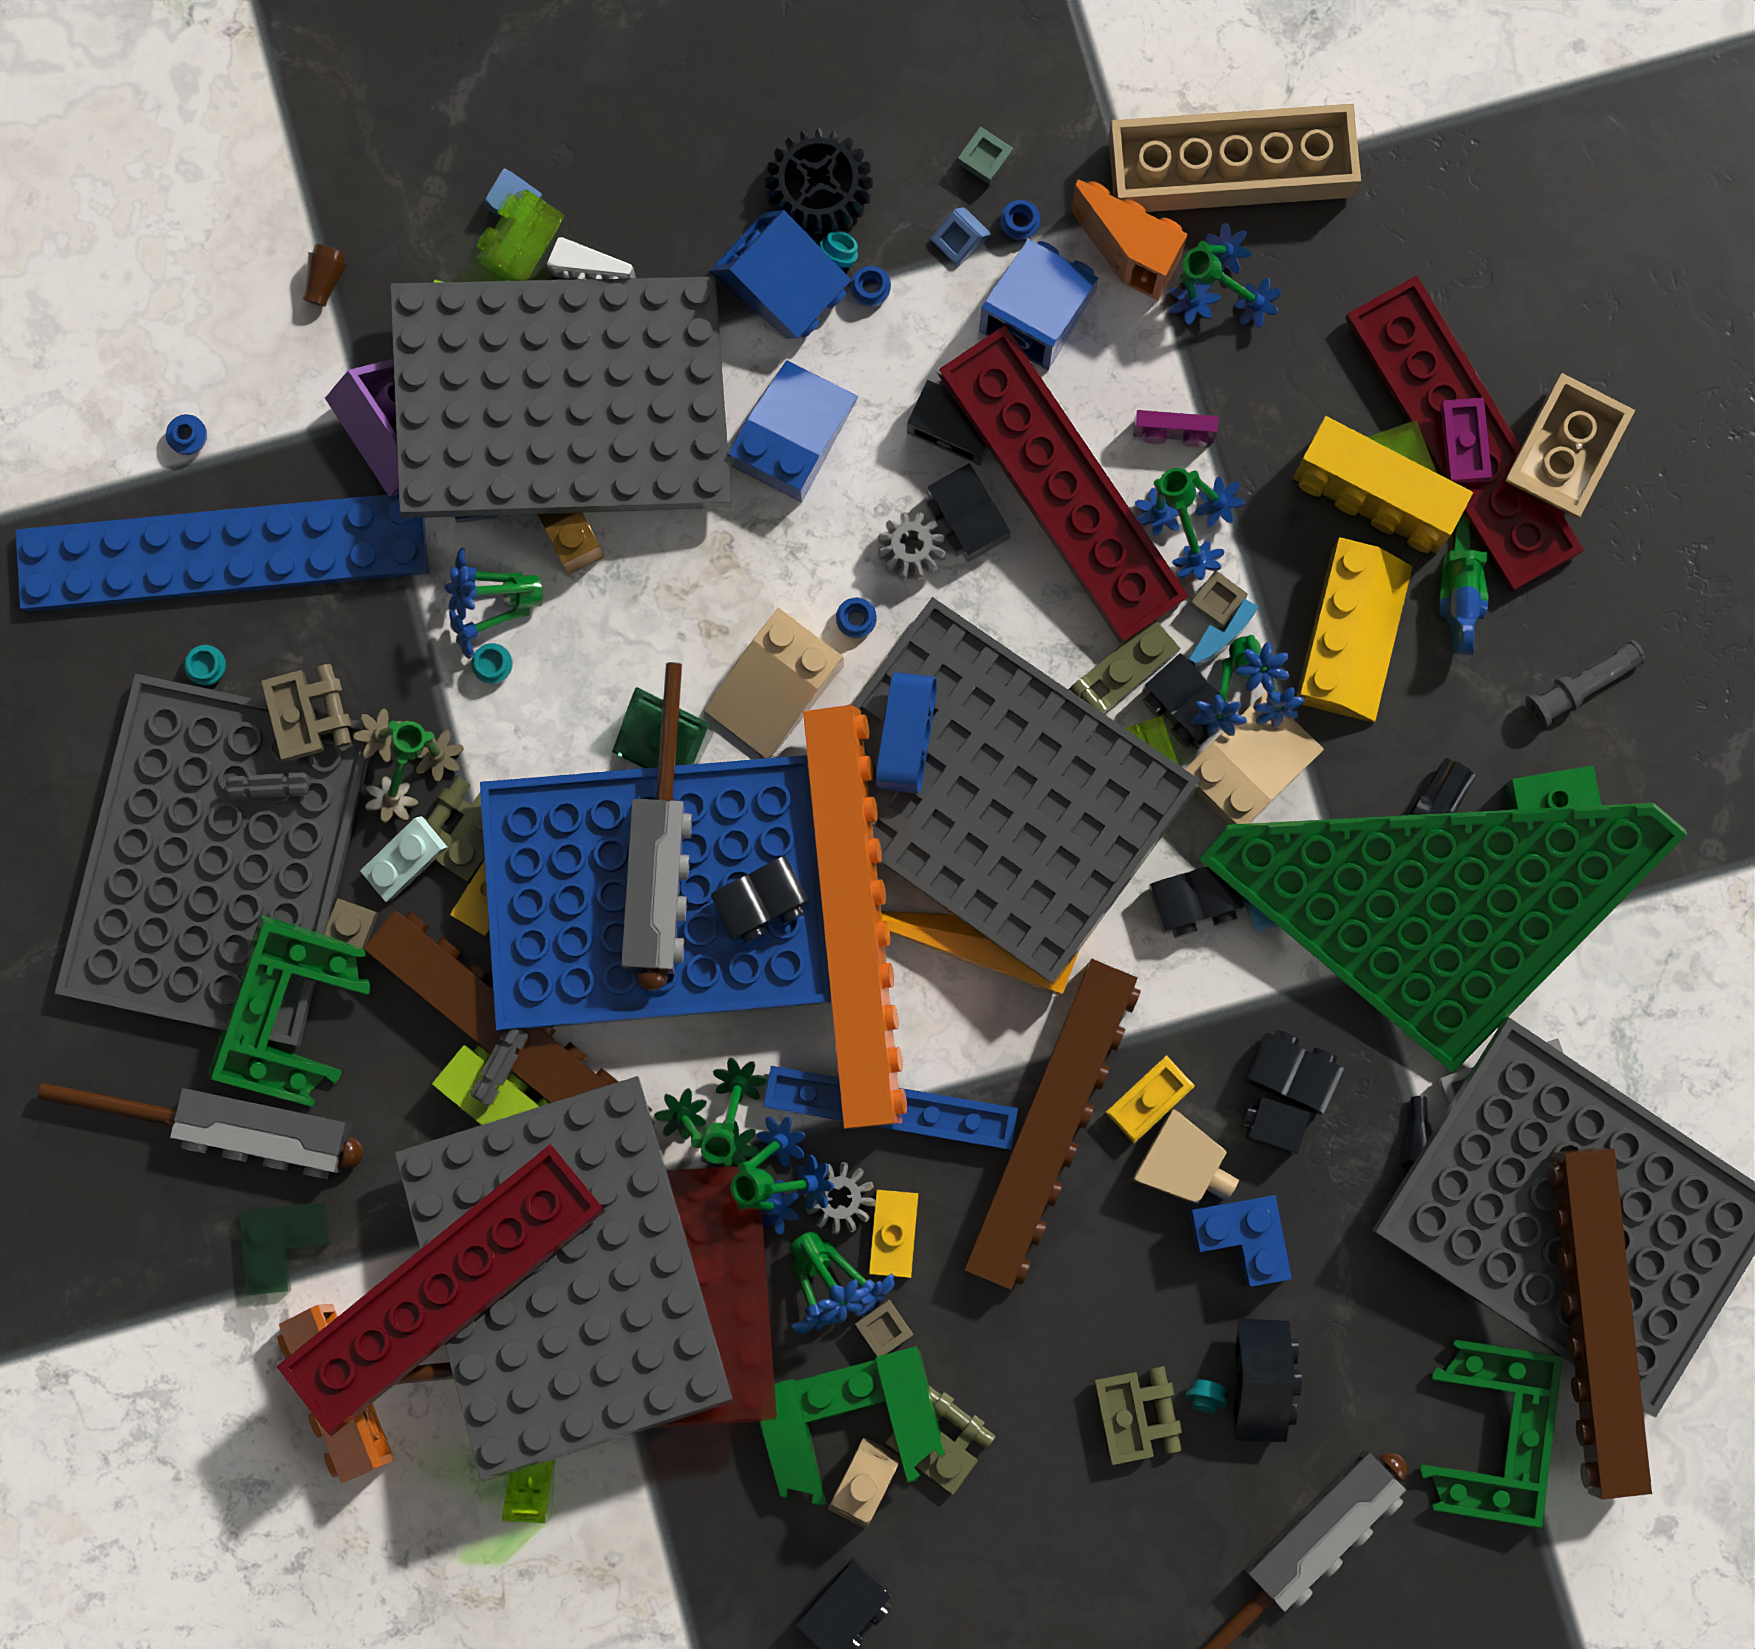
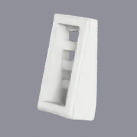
(577, 262)

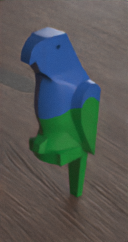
(1463, 590)

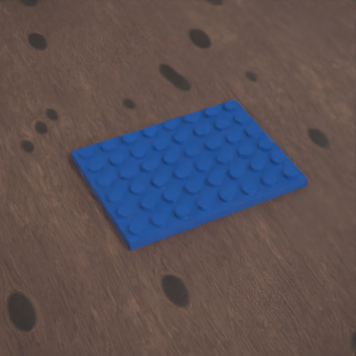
(561, 885)

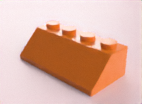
(361, 1442)

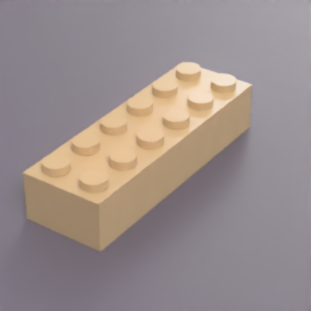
(1236, 157)

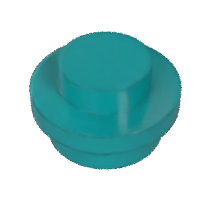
(840, 248)
(492, 663)
(205, 665)
(1207, 1396)

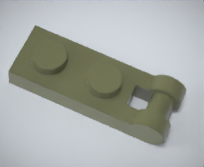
(1127, 667)

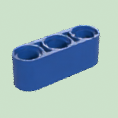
(906, 732)

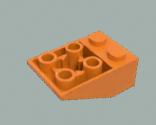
(1133, 242)

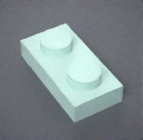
(403, 859)

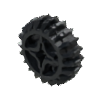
(834, 155)

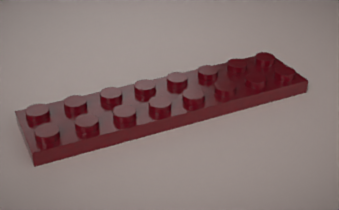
(1423, 368)
(1062, 484)
(440, 1290)

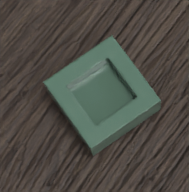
(985, 155)

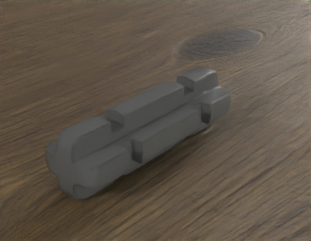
(267, 786)
(499, 1066)

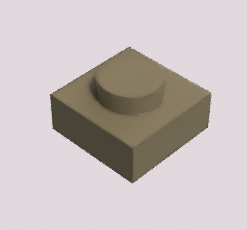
(1218, 599)
(351, 923)
(884, 1329)

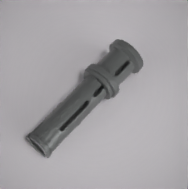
(1570, 691)

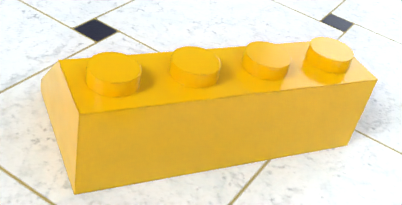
(1354, 630)

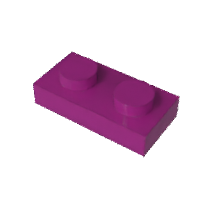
(1191, 428)
(1466, 440)

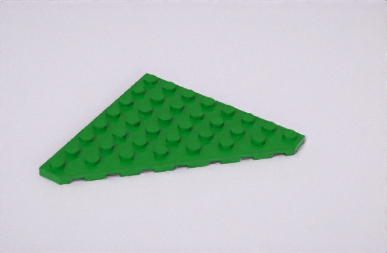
(1447, 911)

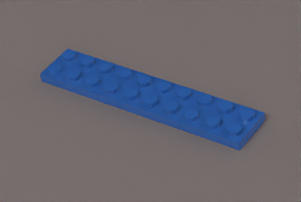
(218, 552)

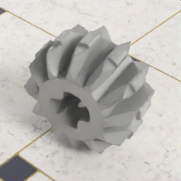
(896, 550)
(841, 1211)

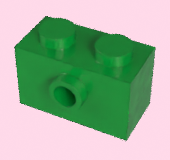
(1554, 790)

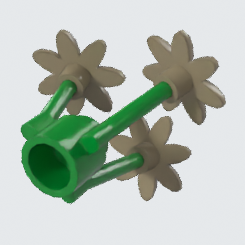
(407, 743)

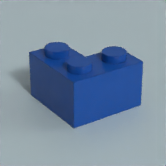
(1254, 1229)

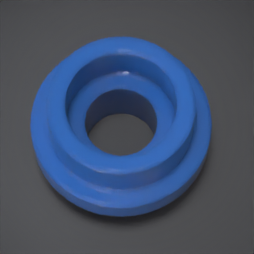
(1020, 208)
(866, 275)
(194, 442)
(851, 606)

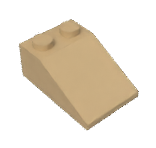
(1569, 445)
(774, 684)
(1252, 767)

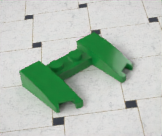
(242, 1049)
(890, 1379)
(1523, 1489)

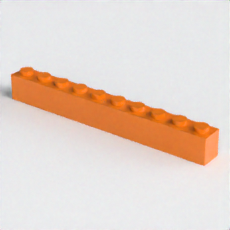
(853, 917)

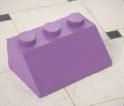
(367, 412)

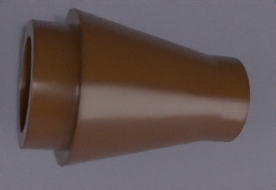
(322, 273)

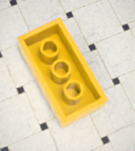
(1381, 486)

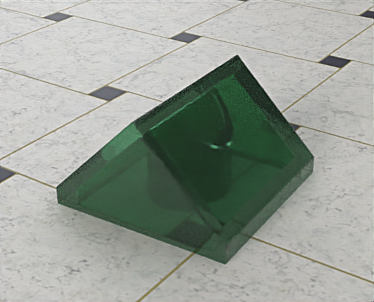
(641, 732)

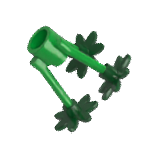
(718, 1141)

